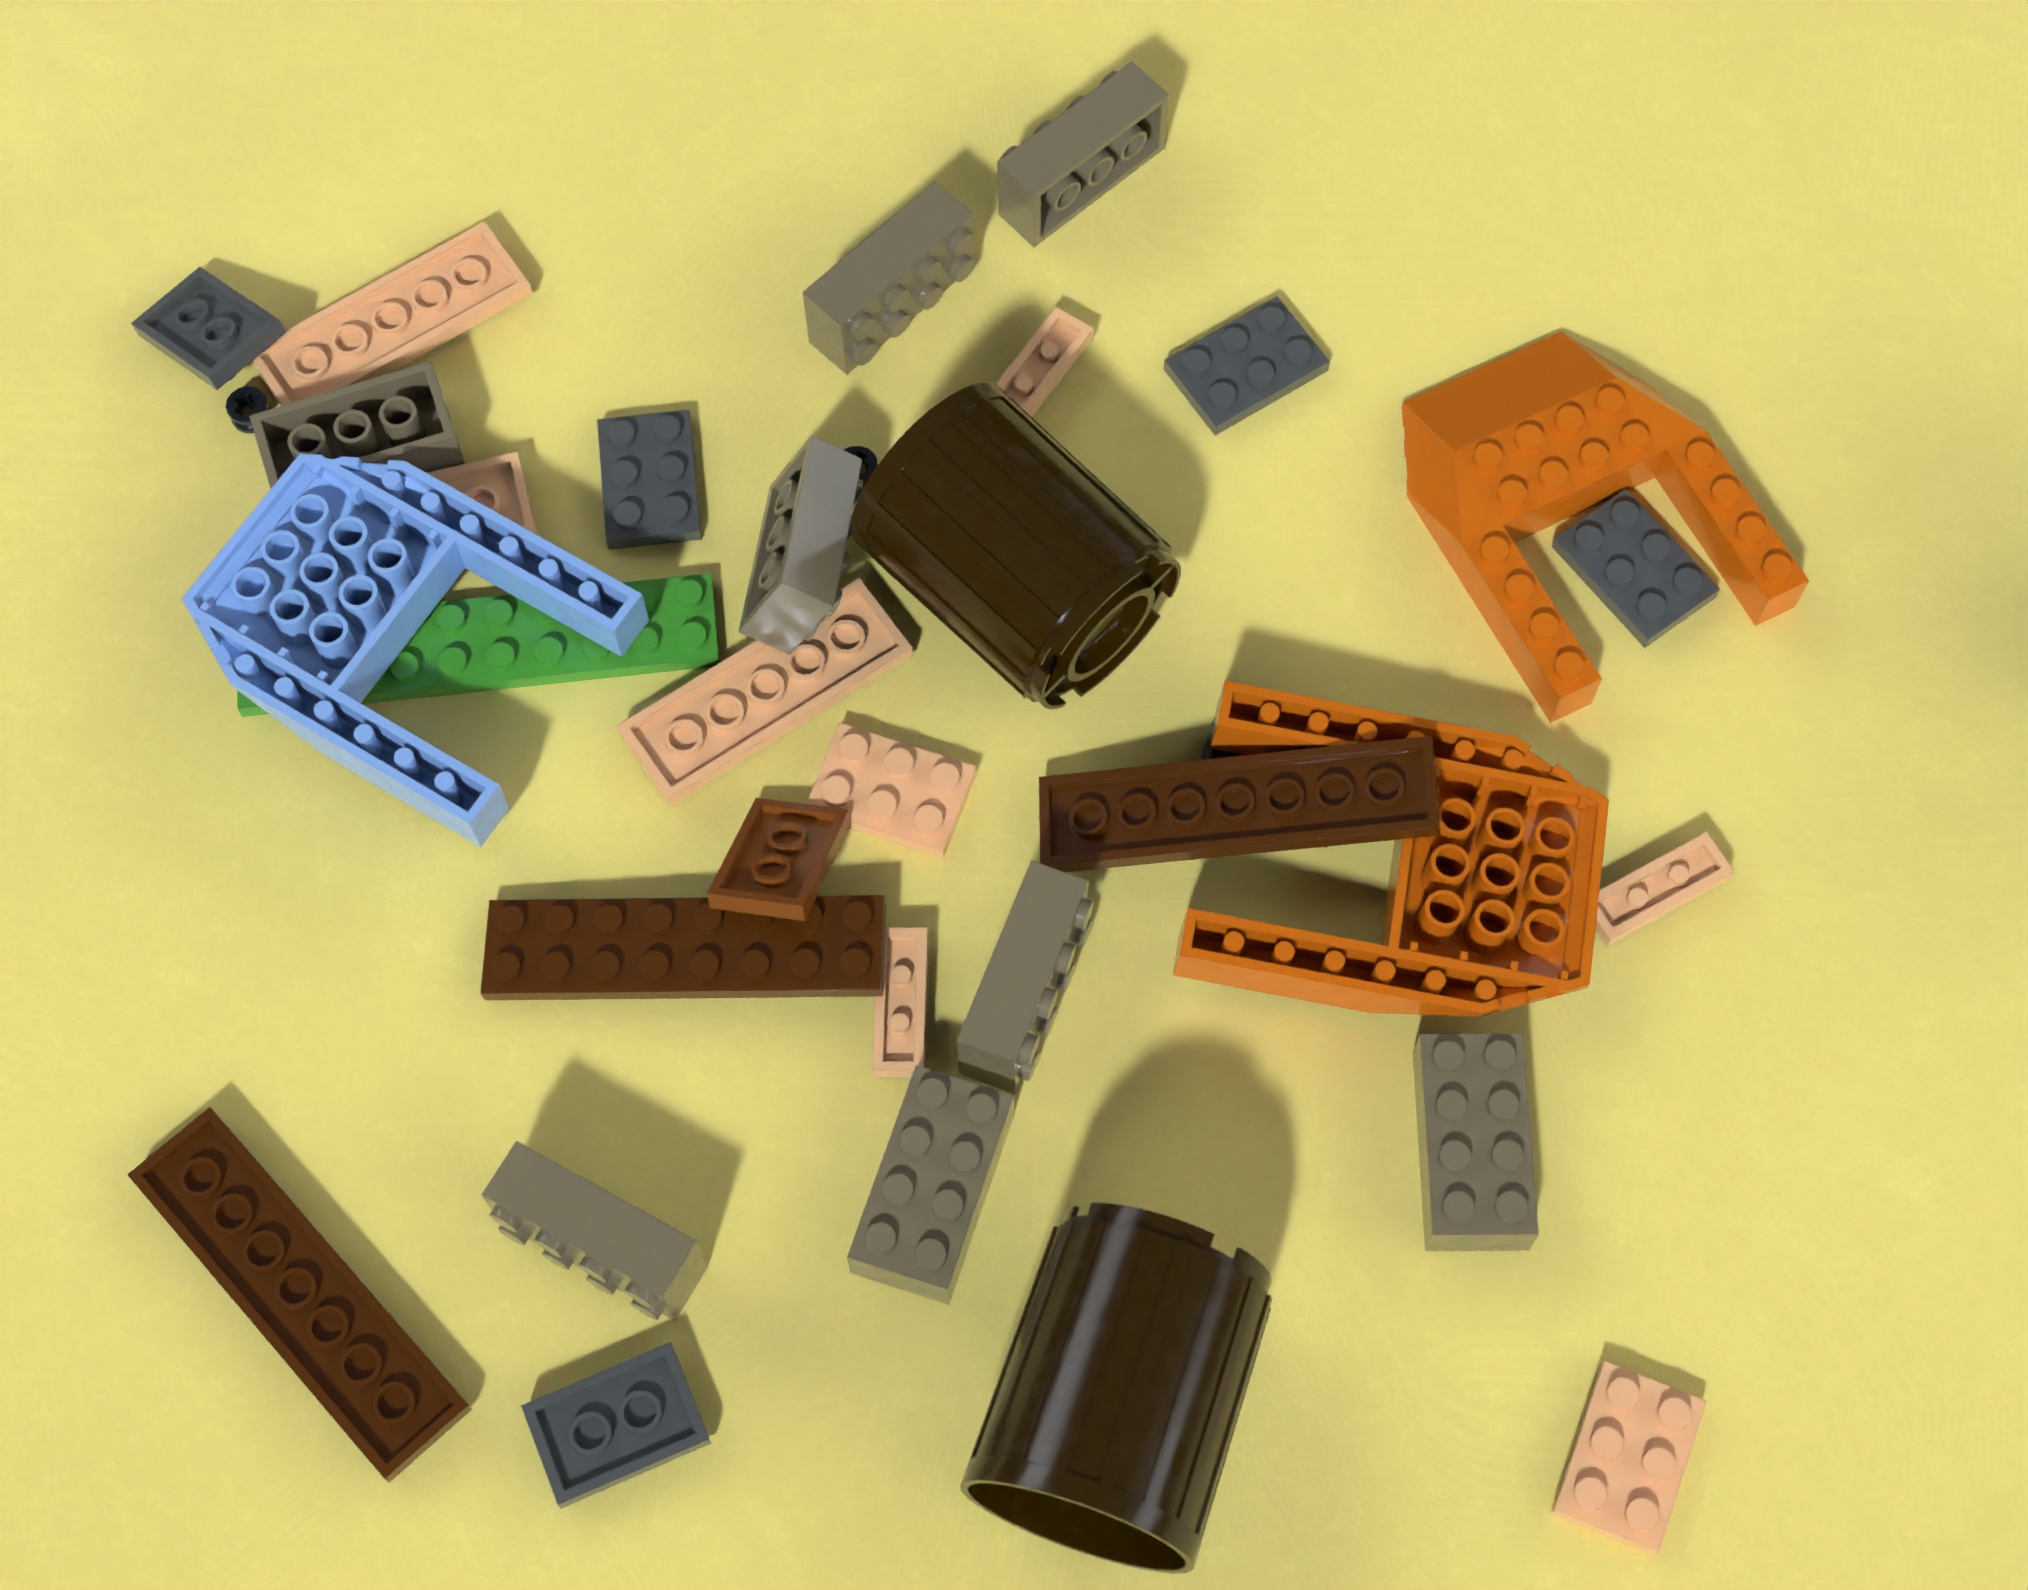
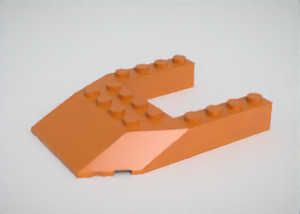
(1551, 439)
(1471, 916)

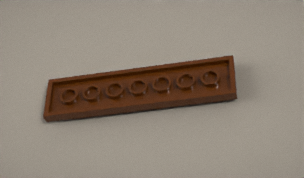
(1239, 805)
(680, 950)
(300, 1294)

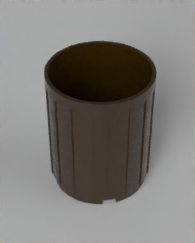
(1014, 545)
(1122, 1388)

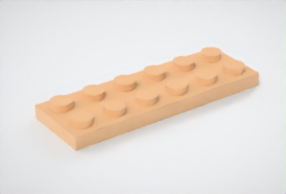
(395, 318)
(762, 696)

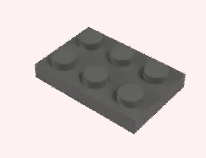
(208, 328)
(1246, 365)
(649, 479)
(1635, 568)
(615, 1425)

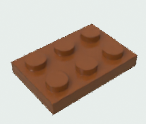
(779, 859)

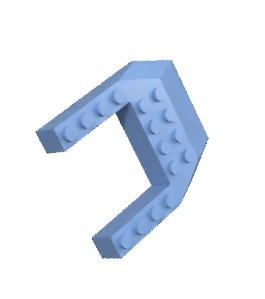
(341, 578)

